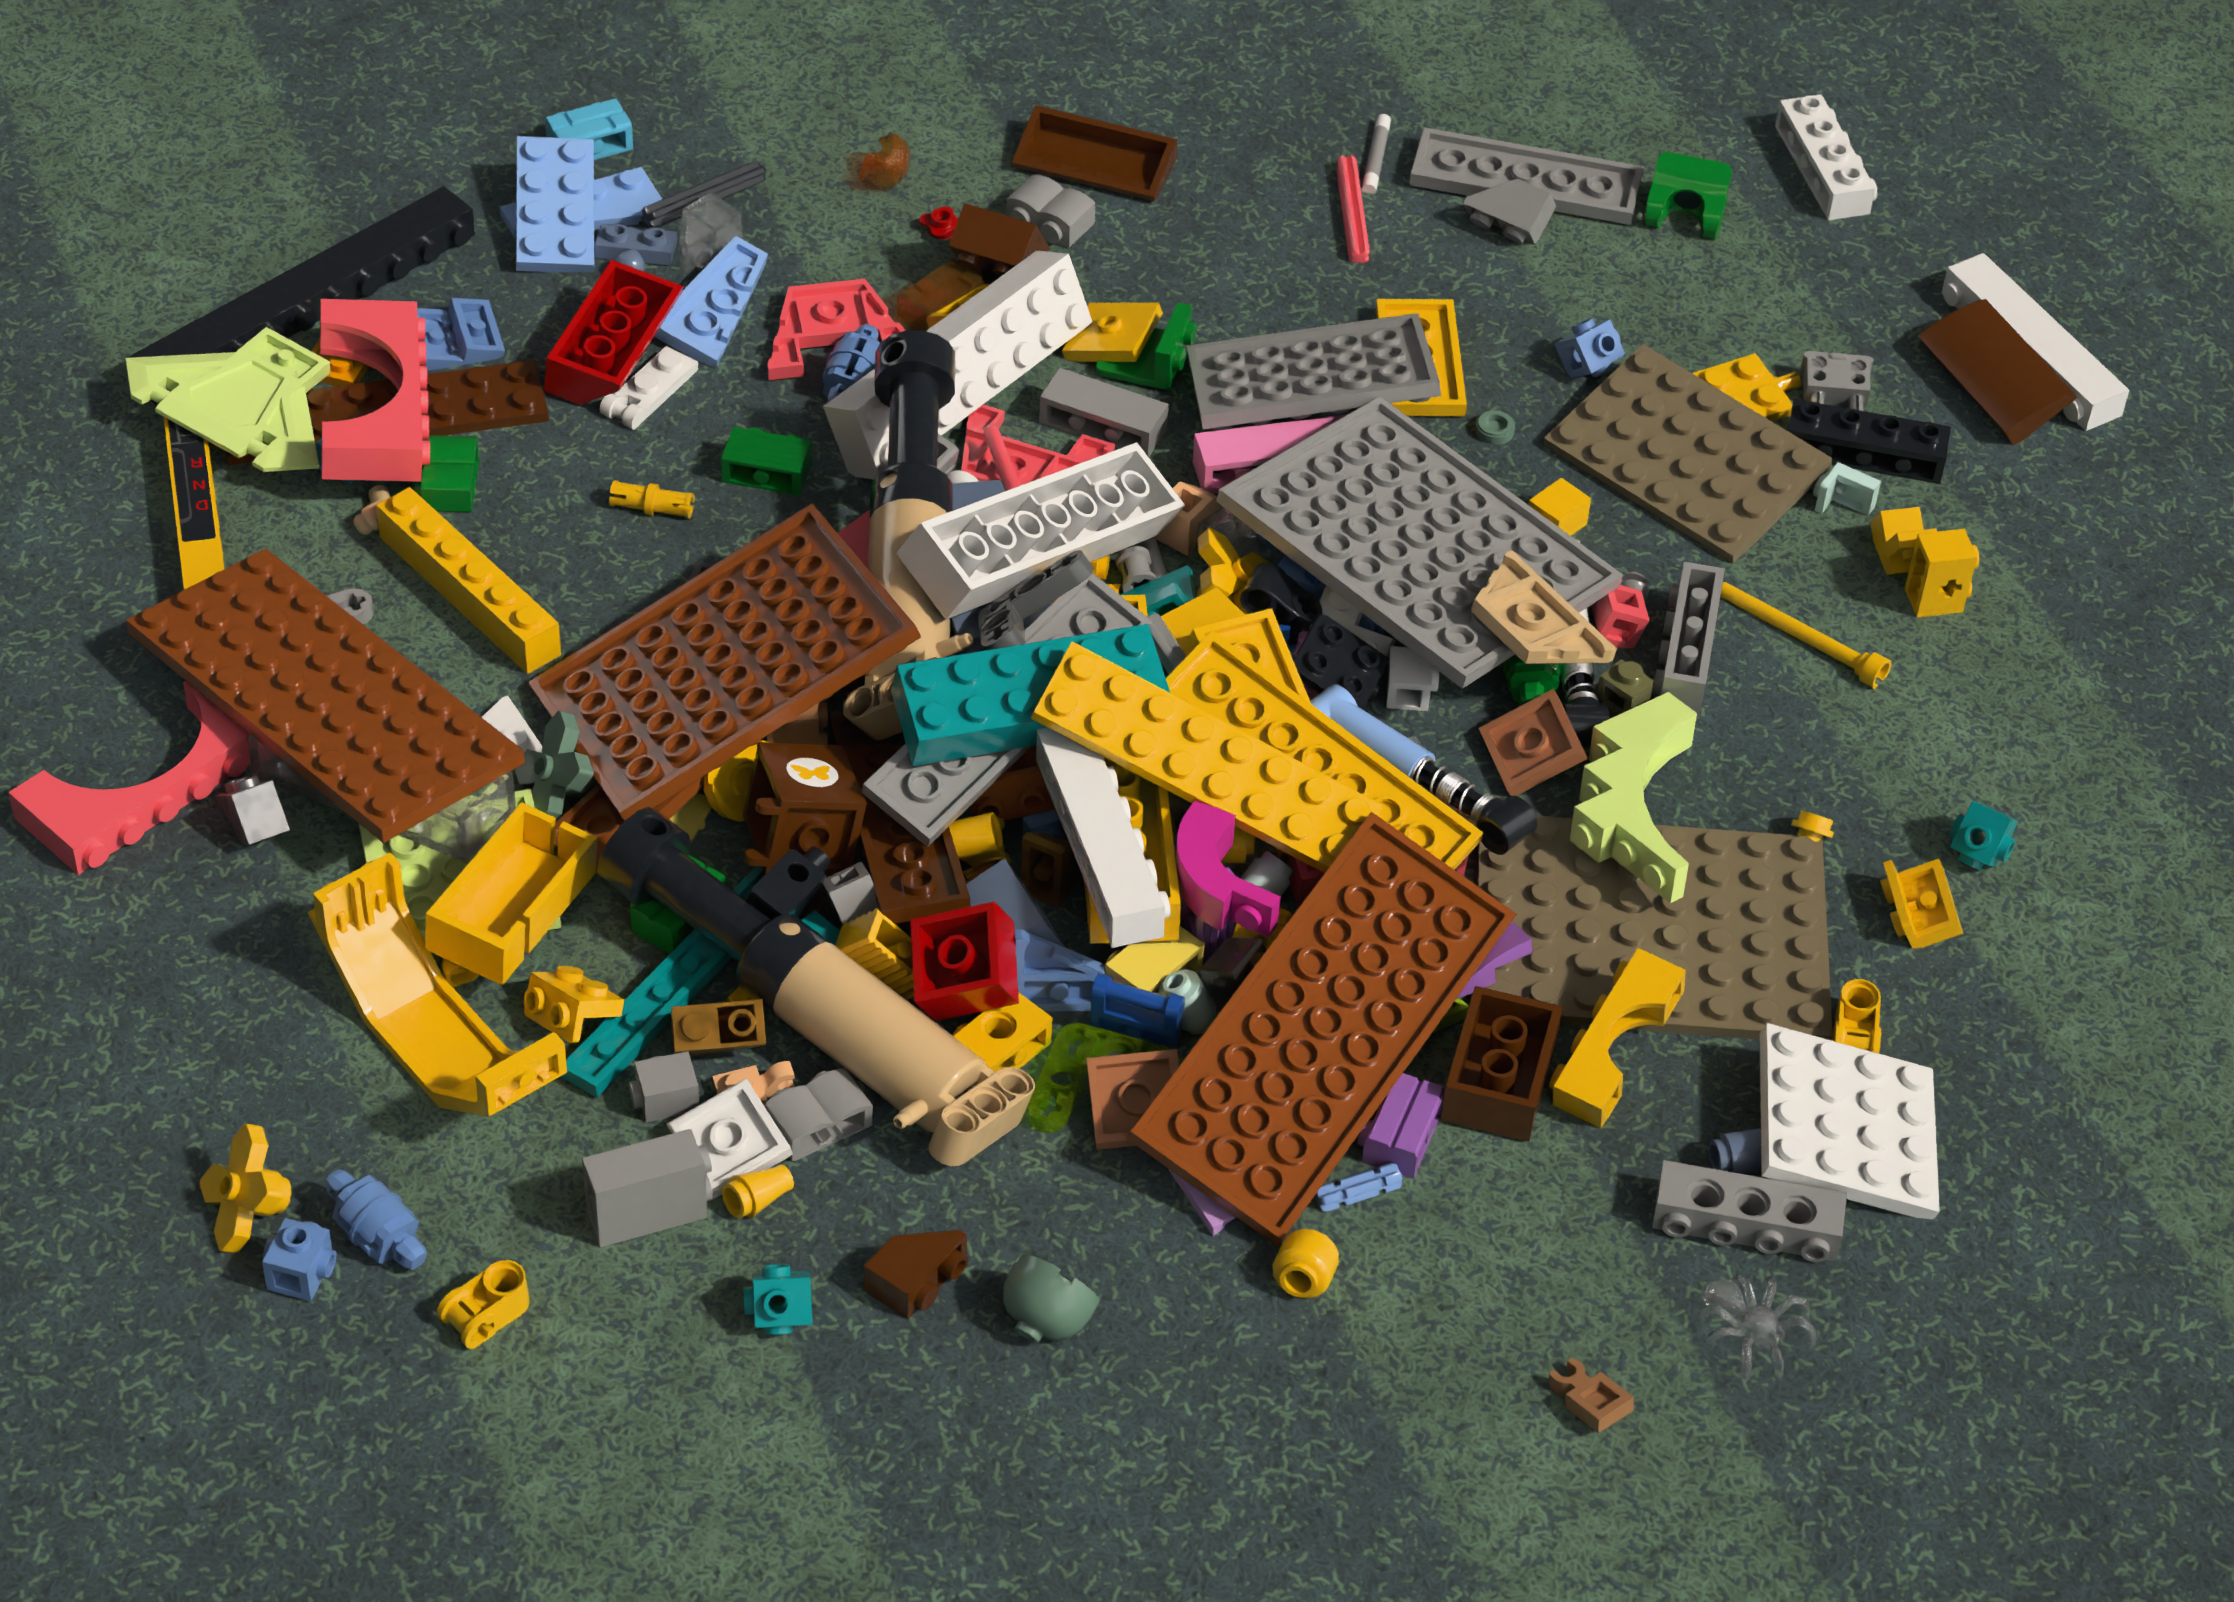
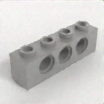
(1749, 1211)

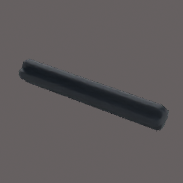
(722, 185)

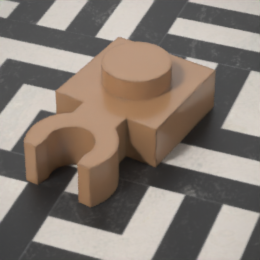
(1594, 1399)

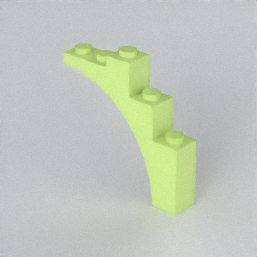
(1613, 810)

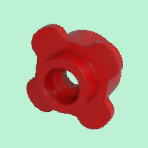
(940, 223)

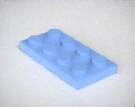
(554, 204)

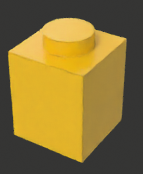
(1563, 506)

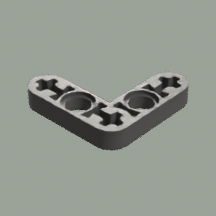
(1003, 618)

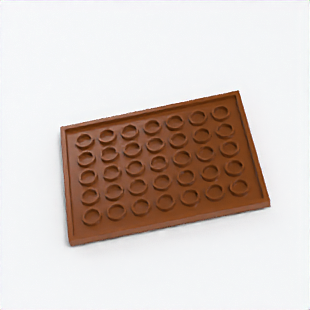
(724, 661)

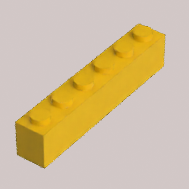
(469, 580)

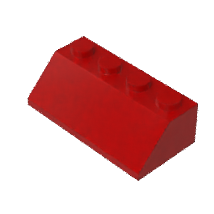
(609, 333)

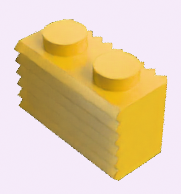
(881, 950)

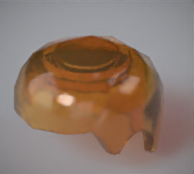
(888, 166)

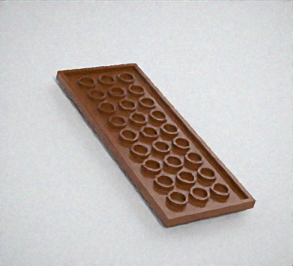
(325, 694)
(1322, 1028)

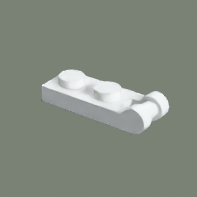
(649, 387)

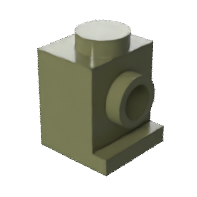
(1626, 682)

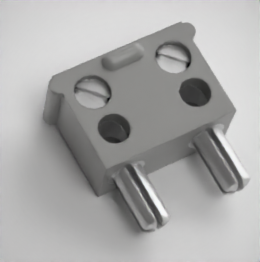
(1836, 378)

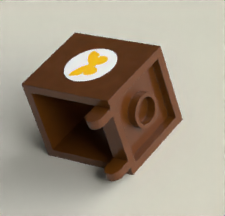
(801, 801)

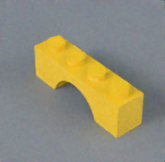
(1642, 995)

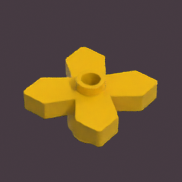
(1226, 568)
(244, 1189)

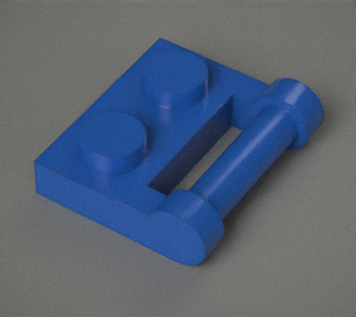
(1117, 1016)

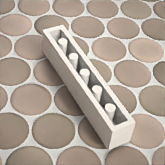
(2097, 390)
(1103, 840)

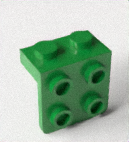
(1161, 356)

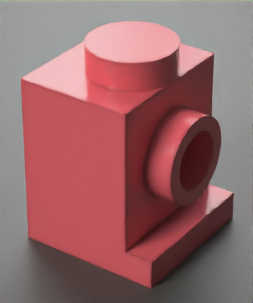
(1621, 616)

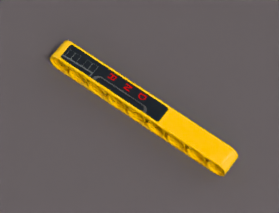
(194, 504)

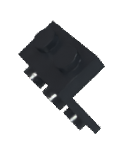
(1340, 658)

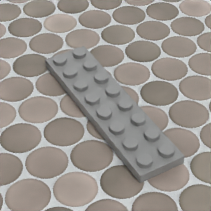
(935, 794)

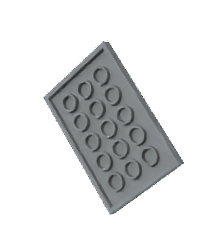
(1312, 371)

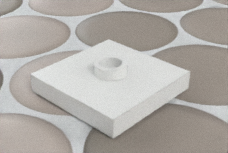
(736, 1134)

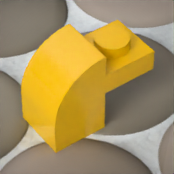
(1895, 537)

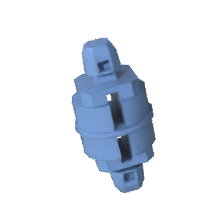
(850, 360)
(375, 1219)

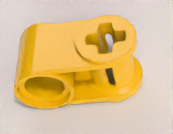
(979, 839)
(1858, 1016)
(484, 1304)

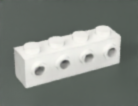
(1825, 157)

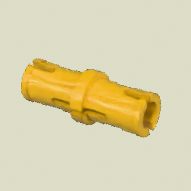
(651, 499)

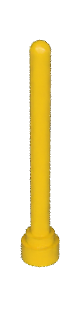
(1865, 666)

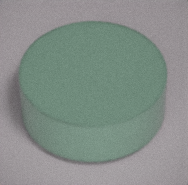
(1495, 427)

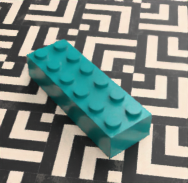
(987, 697)

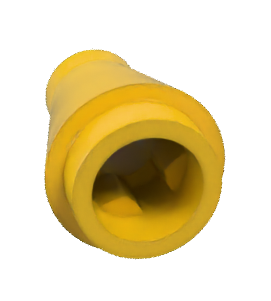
(755, 1190)

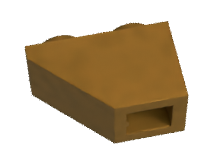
(718, 1027)

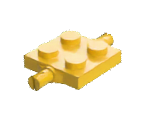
(1753, 385)

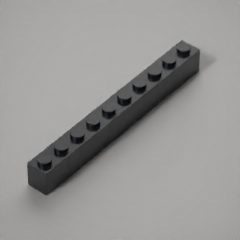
(343, 271)

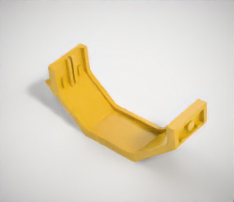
(414, 1006)

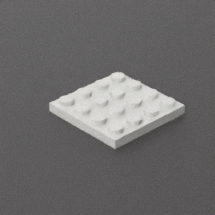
(1848, 1122)

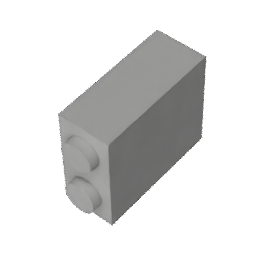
(647, 1187)

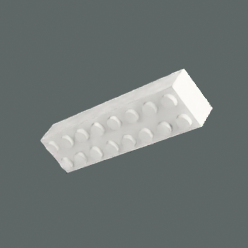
(994, 342)
(1011, 536)

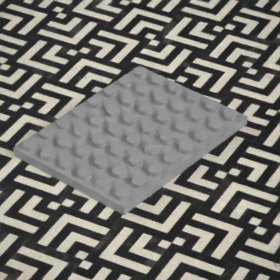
(1409, 533)

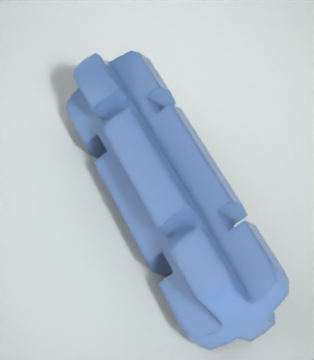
(1358, 1187)

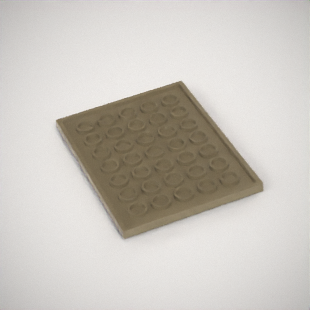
(1742, 931)

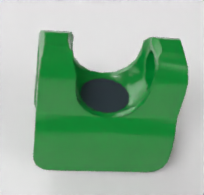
(1691, 187)

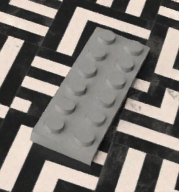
(1576, 182)

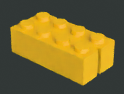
(510, 894)

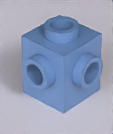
(1590, 348)
(298, 1259)

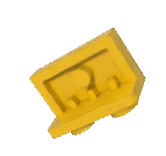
(1922, 903)
(566, 997)

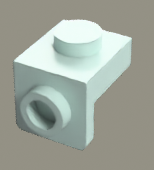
(1847, 488)

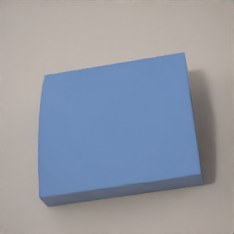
(472, 330)

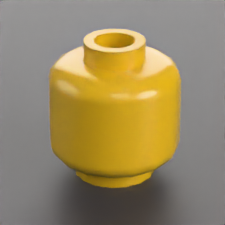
(1305, 1263)

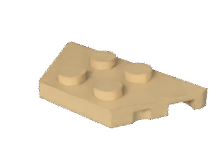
(1536, 618)

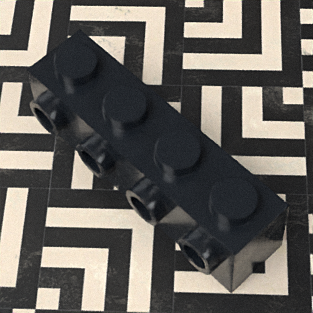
(1873, 440)

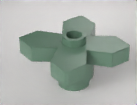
(557, 768)

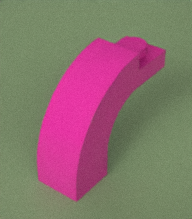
(1207, 885)

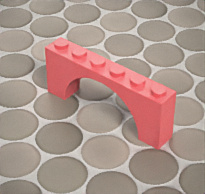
(389, 440)
(90, 824)

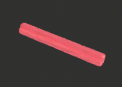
(1352, 209)

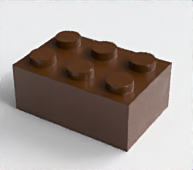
(1501, 1063)

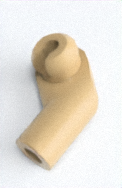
(368, 520)

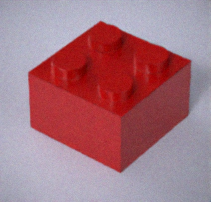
(964, 961)

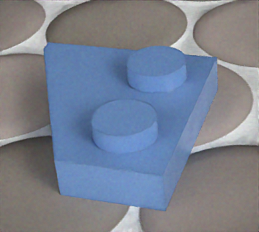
(1054, 975)

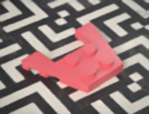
(820, 317)
(1028, 460)

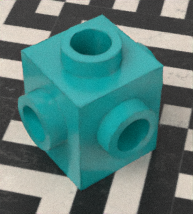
(1998, 832)
(792, 1311)

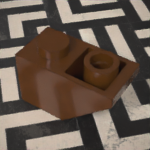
(913, 1267)

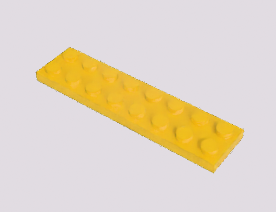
(1256, 702)
(1201, 758)

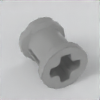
(1135, 567)

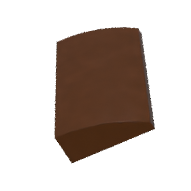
(1096, 153)
(1997, 369)

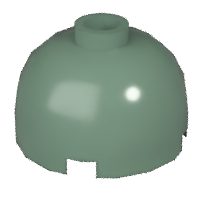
(1045, 1301)

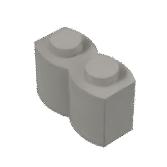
(1057, 212)
(820, 1112)

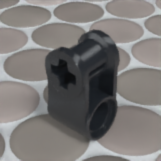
(1274, 589)

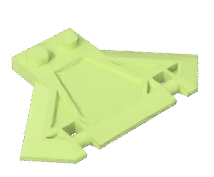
(239, 398)

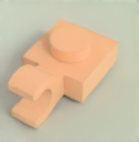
(765, 1085)

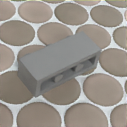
(1102, 411)

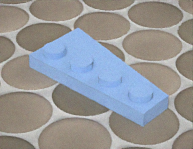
(616, 200)
(714, 303)

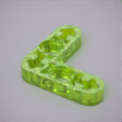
(1096, 1043)

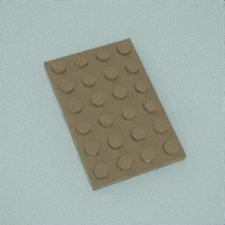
(1688, 453)

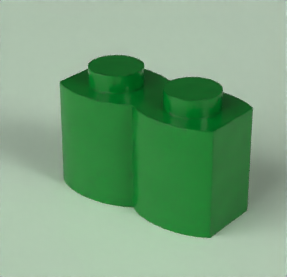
(452, 473)

